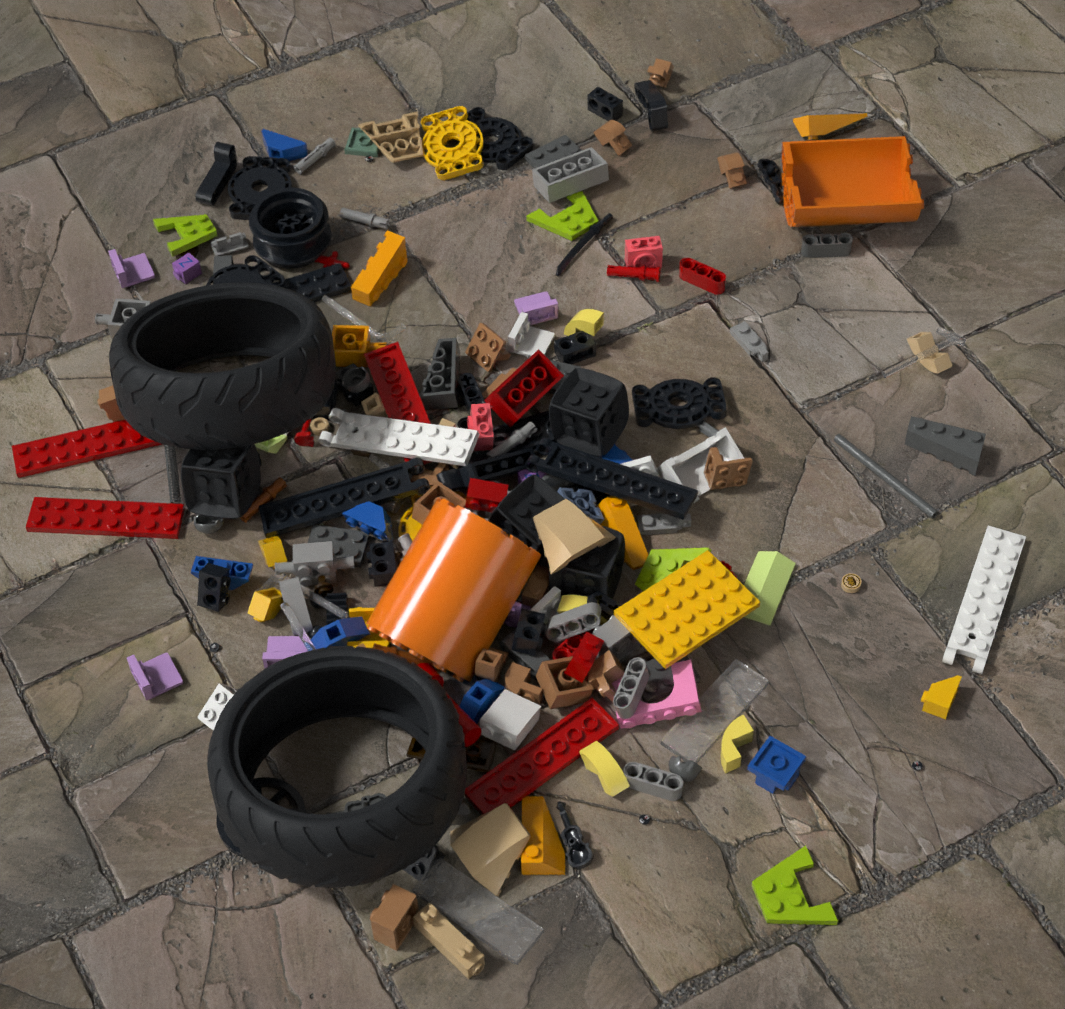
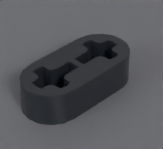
(605, 602)

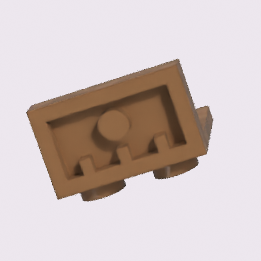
(723, 473)

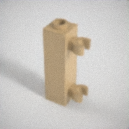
(449, 941)

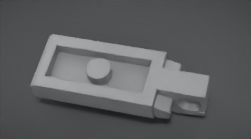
(749, 341)
(661, 524)

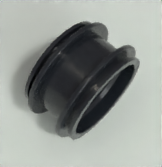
(290, 228)

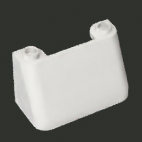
(689, 466)

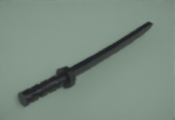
(594, 230)

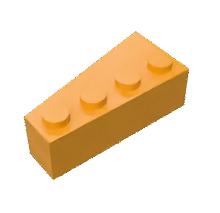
(380, 269)

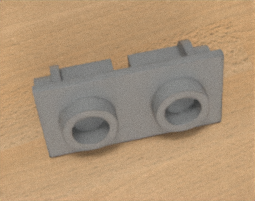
(235, 243)

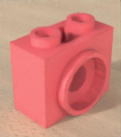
(644, 251)
(481, 420)

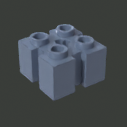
(584, 501)

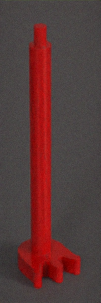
(304, 437)

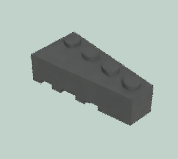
(441, 384)

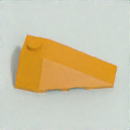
(818, 125)
(620, 518)
(544, 849)

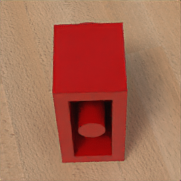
(485, 495)
(584, 657)

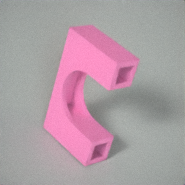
(681, 702)

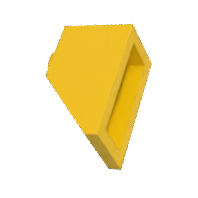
(272, 551)
(265, 604)
(941, 696)

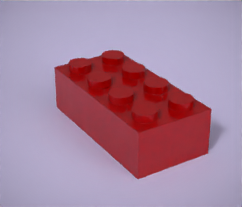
(524, 388)

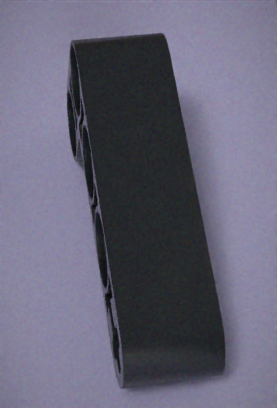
(653, 103)
(218, 175)
(470, 395)

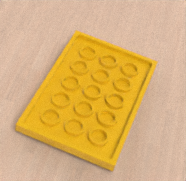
(686, 609)

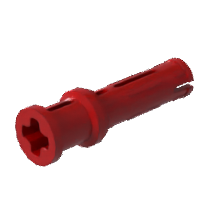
(635, 272)

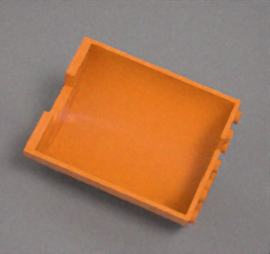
(849, 182)
(453, 589)

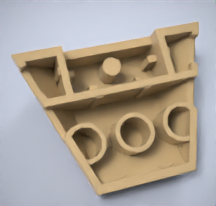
(396, 138)
(568, 534)
(490, 846)

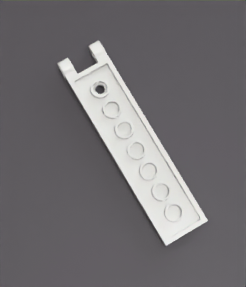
(401, 438)
(985, 597)

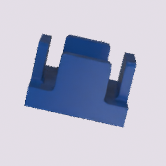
(776, 765)

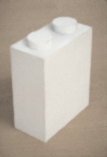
(510, 719)

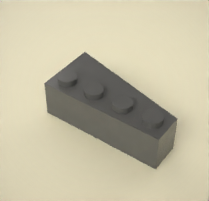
(946, 442)

